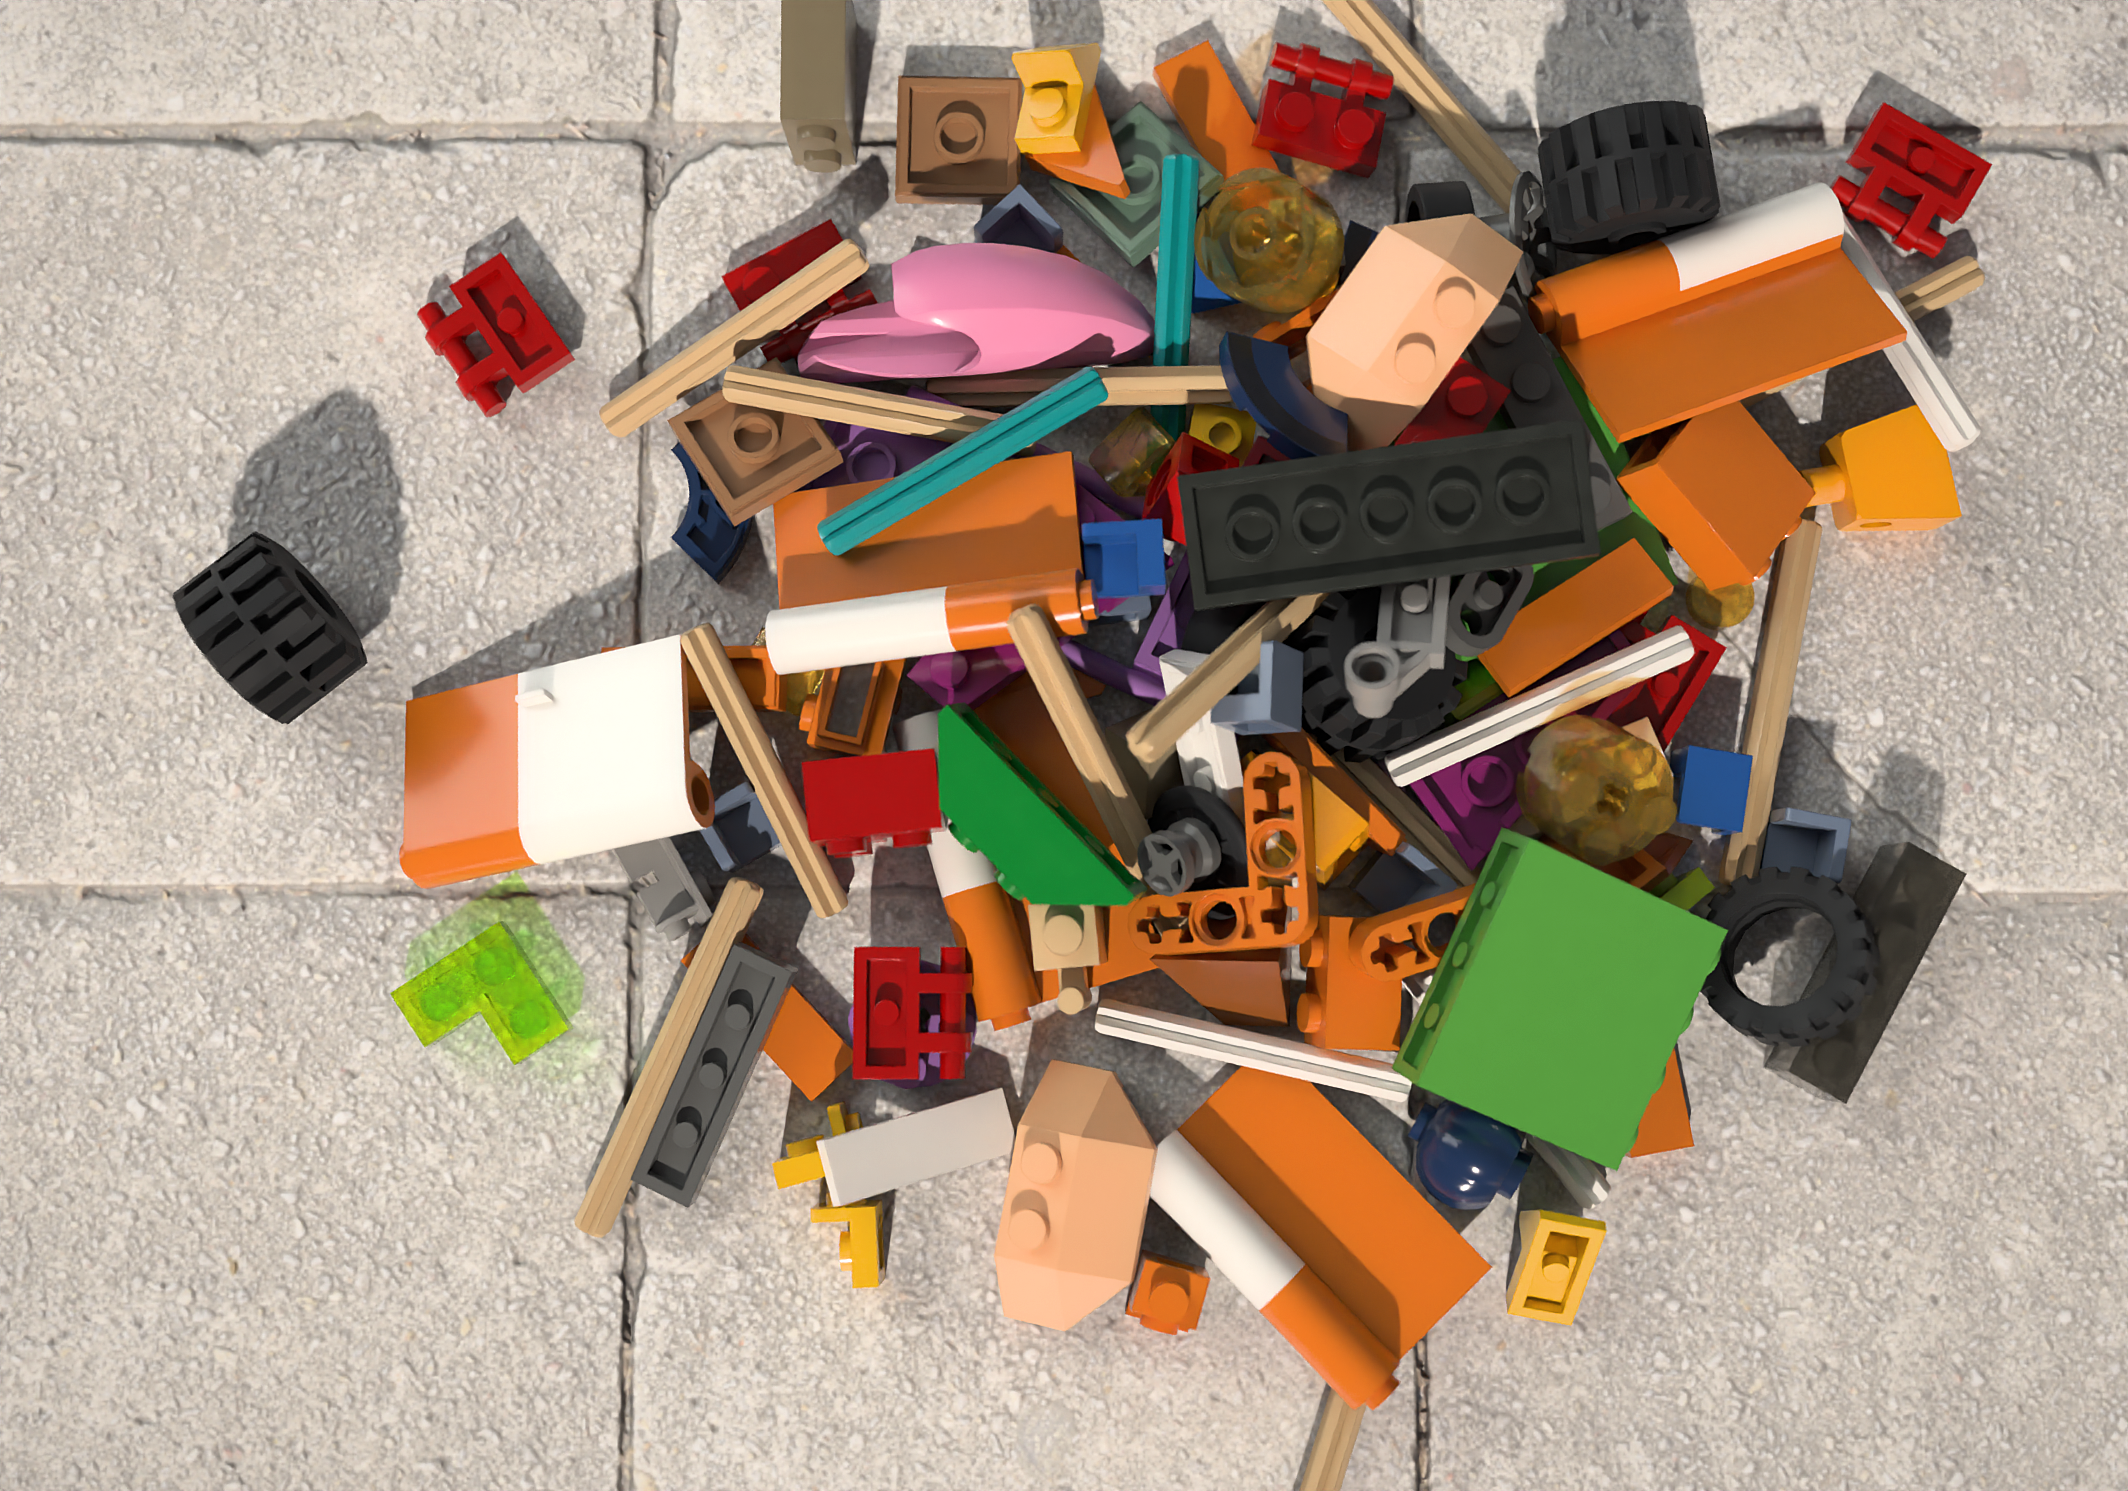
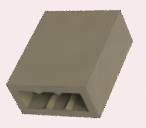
(819, 82)

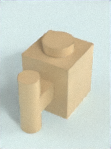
(1068, 941)

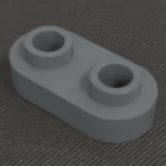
(1485, 608)

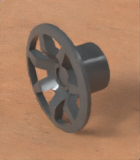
(1519, 229)

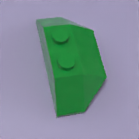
(1020, 823)

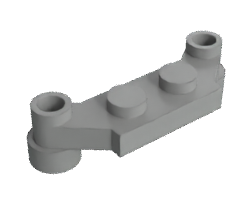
(1407, 644)

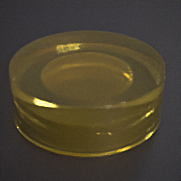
(1719, 607)

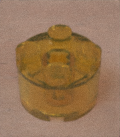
(1270, 241)
(1596, 789)

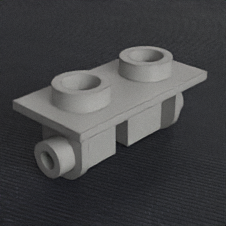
(676, 893)

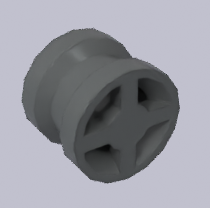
(1179, 856)

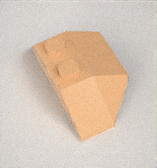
(1405, 321)
(1073, 1198)

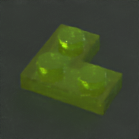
(489, 979)

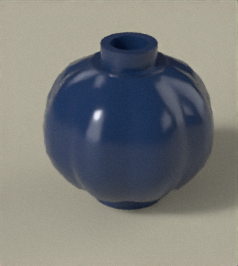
(1467, 1155)

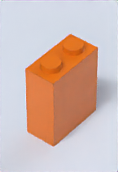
(1718, 493)

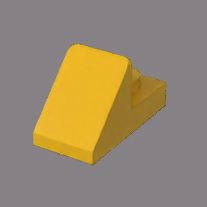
(1055, 97)
(1553, 1265)

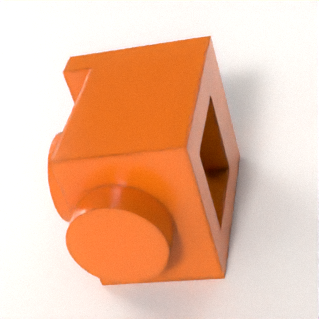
(1167, 1293)

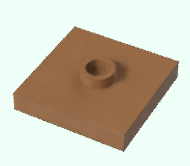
(957, 139)
(753, 452)

